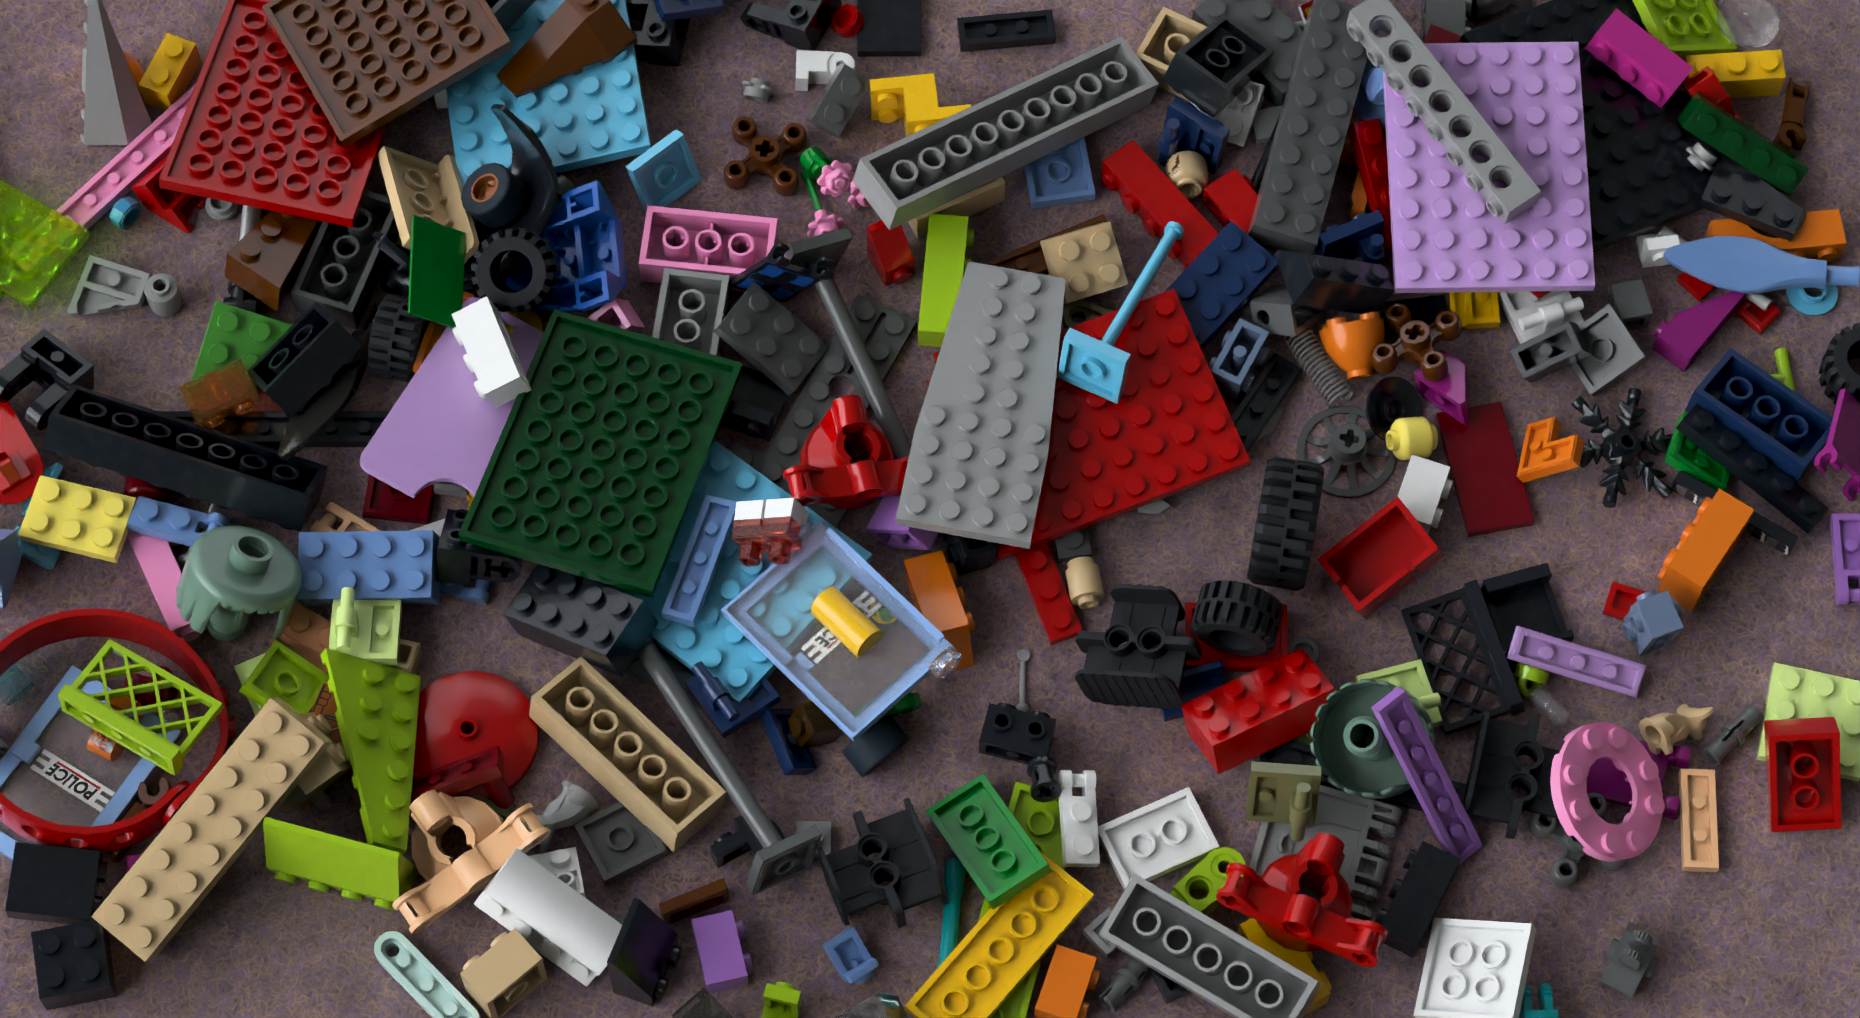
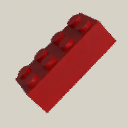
(1257, 710)

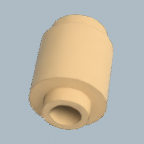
(1084, 582)

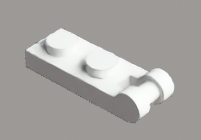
(1078, 819)

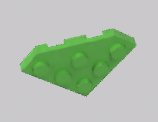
(235, 336)

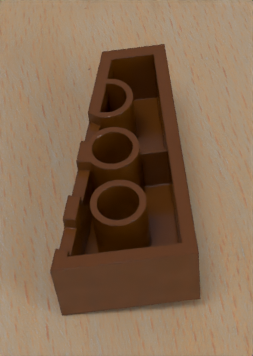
(271, 256)

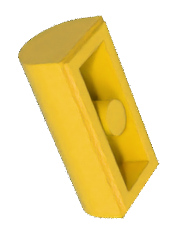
(845, 621)

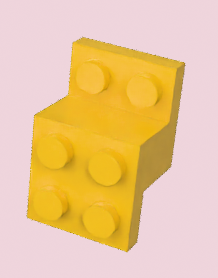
(908, 98)

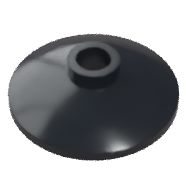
(1400, 399)

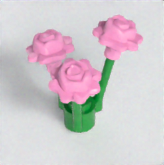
(834, 179)

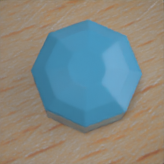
(125, 212)

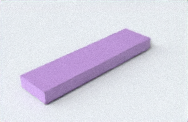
(1576, 661)

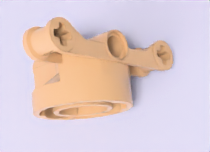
(451, 879)

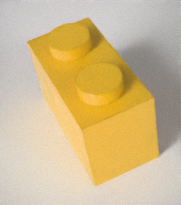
(169, 71)

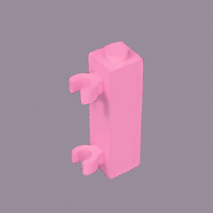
(162, 577)

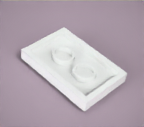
(1157, 838)

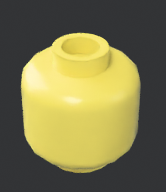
(1412, 437)

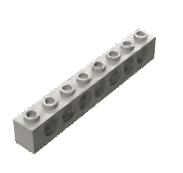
(1443, 91)

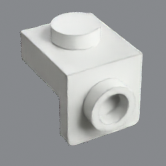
(1652, 248)

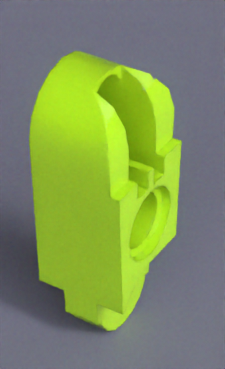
(1207, 878)

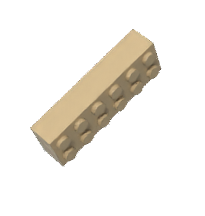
(627, 753)

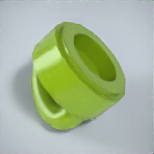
(1534, 674)

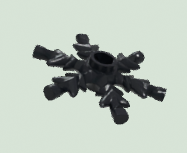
(1623, 447)

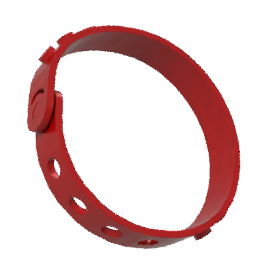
(141, 630)

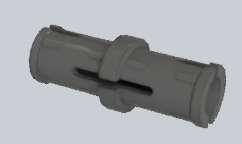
(1733, 735)
(1125, 982)

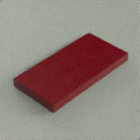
(1485, 471)

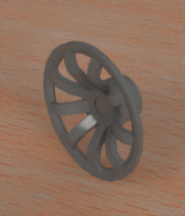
(1347, 448)

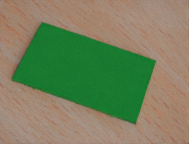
(436, 271)

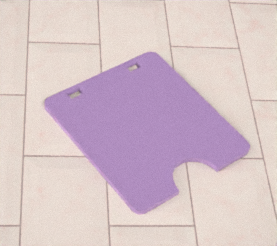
(440, 422)

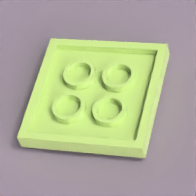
(1813, 694)

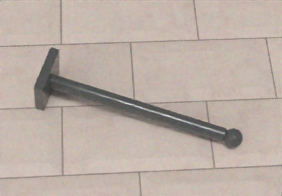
(832, 246)
(779, 857)

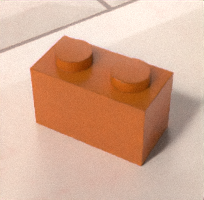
(1067, 985)

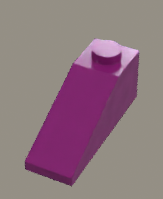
(1694, 329)

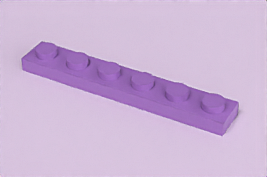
(1426, 774)

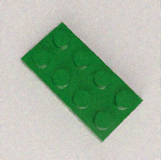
(988, 841)

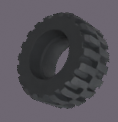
(1285, 523)

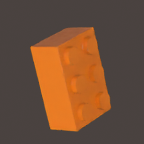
(1704, 548)

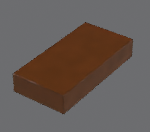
(694, 901)

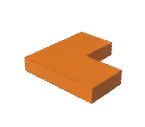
(1545, 454)

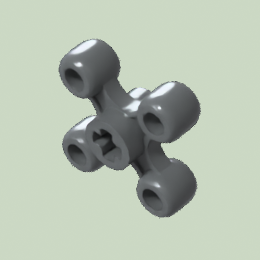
(1571, 850)

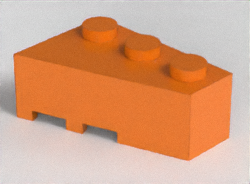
(939, 601)

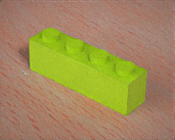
(943, 274)

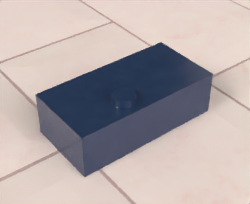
(1764, 413)

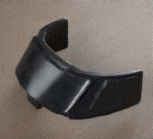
(541, 184)

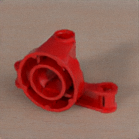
(826, 468)
(1298, 919)

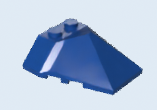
(588, 249)

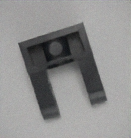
(799, 25)
(658, 41)
(52, 367)
(462, 561)

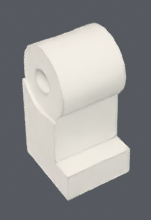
(818, 67)

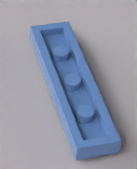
(700, 561)

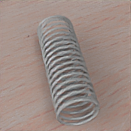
(1302, 335)

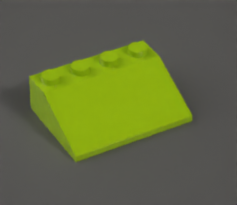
(336, 863)

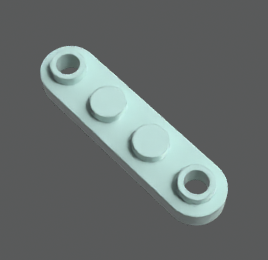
(421, 978)

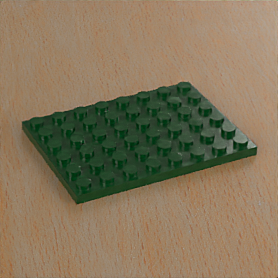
(602, 453)

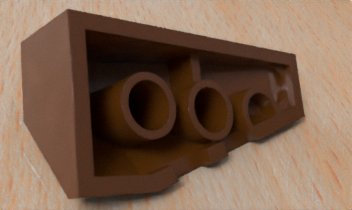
(567, 41)

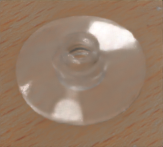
(1759, 14)

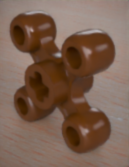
(746, 133)
(1416, 342)

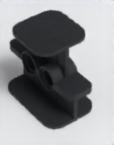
(1134, 672)
(1497, 770)
(902, 859)

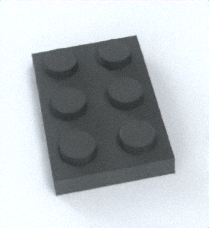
(771, 338)

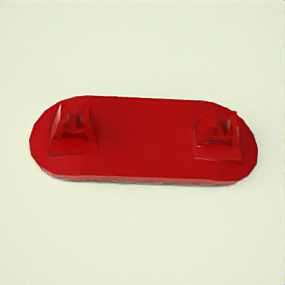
(19, 459)

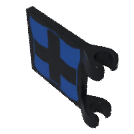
(780, 277)

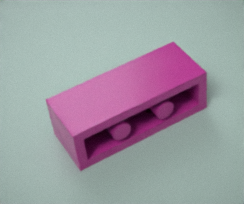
(1638, 58)

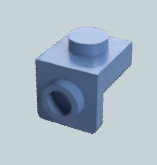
(850, 957)

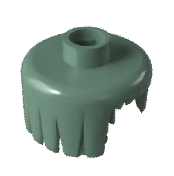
(234, 575)
(1353, 745)

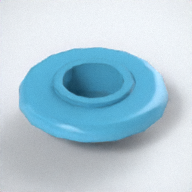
(1813, 305)

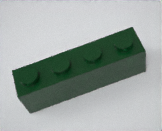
(1743, 144)

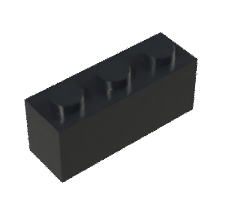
(1417, 897)

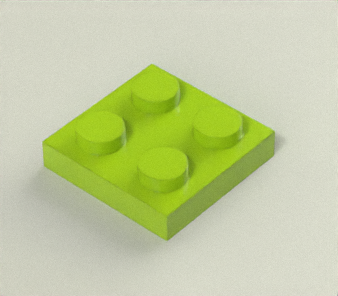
(285, 676)

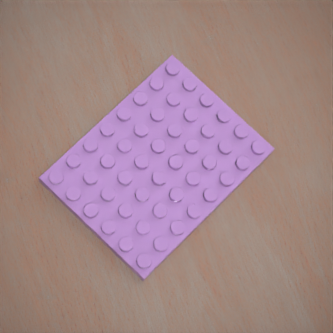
(1443, 228)

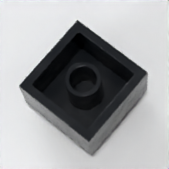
(73, 964)

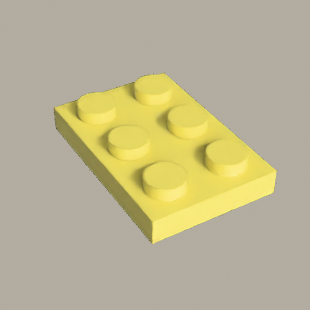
(77, 519)

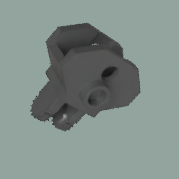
(1630, 960)

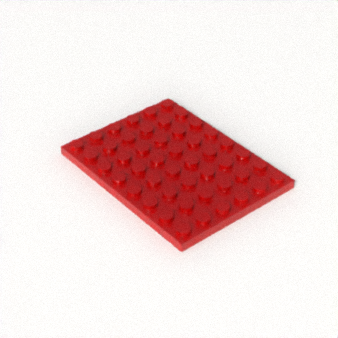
(260, 133)
(1152, 444)

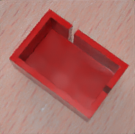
(1380, 557)

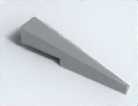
(112, 100)

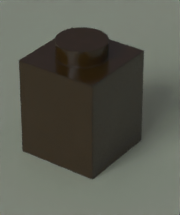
(812, 726)

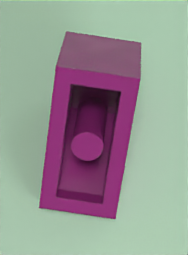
(1450, 393)

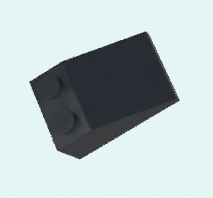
(1217, 65)
(643, 955)

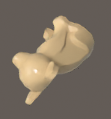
(1667, 728)

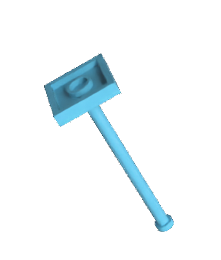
(1096, 363)

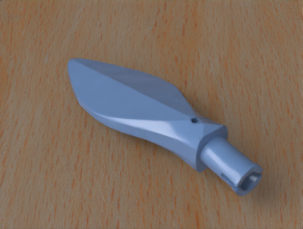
(1755, 266)

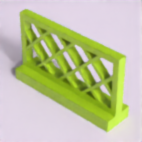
(126, 731)

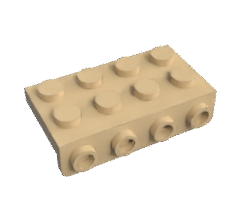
(427, 192)

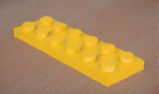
(1002, 949)

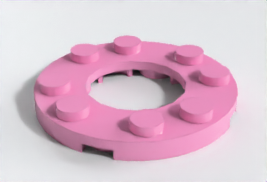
(1572, 804)

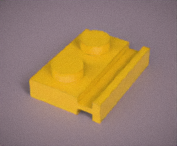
(1476, 309)

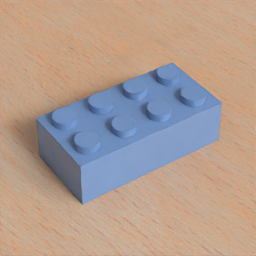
(370, 562)

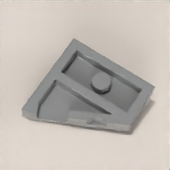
(107, 288)

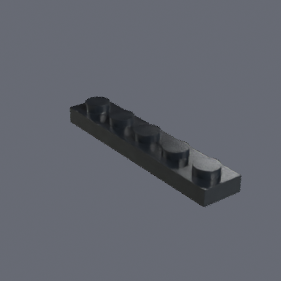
(1752, 468)

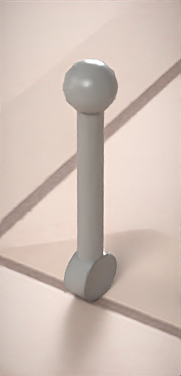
(1023, 657)

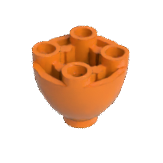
(1352, 343)

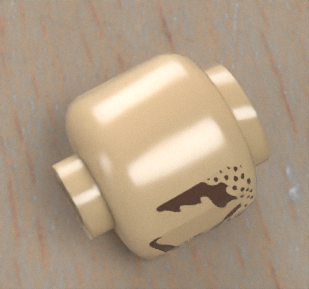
(1188, 172)

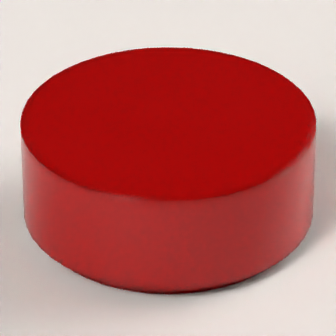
(847, 20)

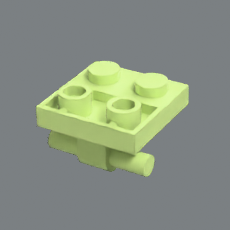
(366, 628)
(1412, 678)

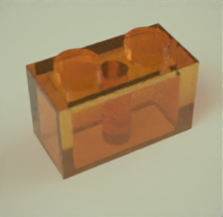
(219, 394)

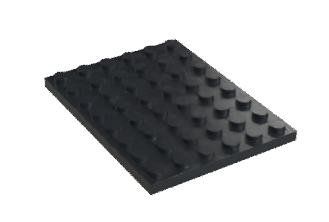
(1632, 145)

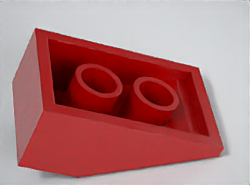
(1803, 774)

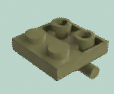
(1283, 795)

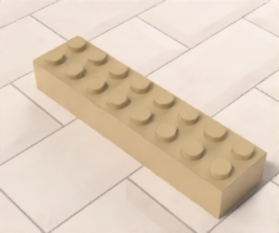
(211, 829)

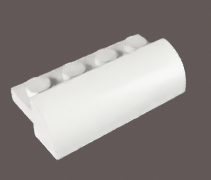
(550, 916)

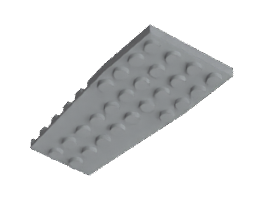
(988, 410)

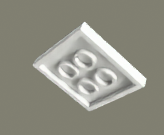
(1475, 969)

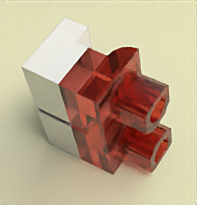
(768, 528)

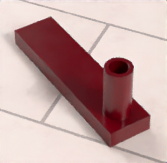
(466, 773)

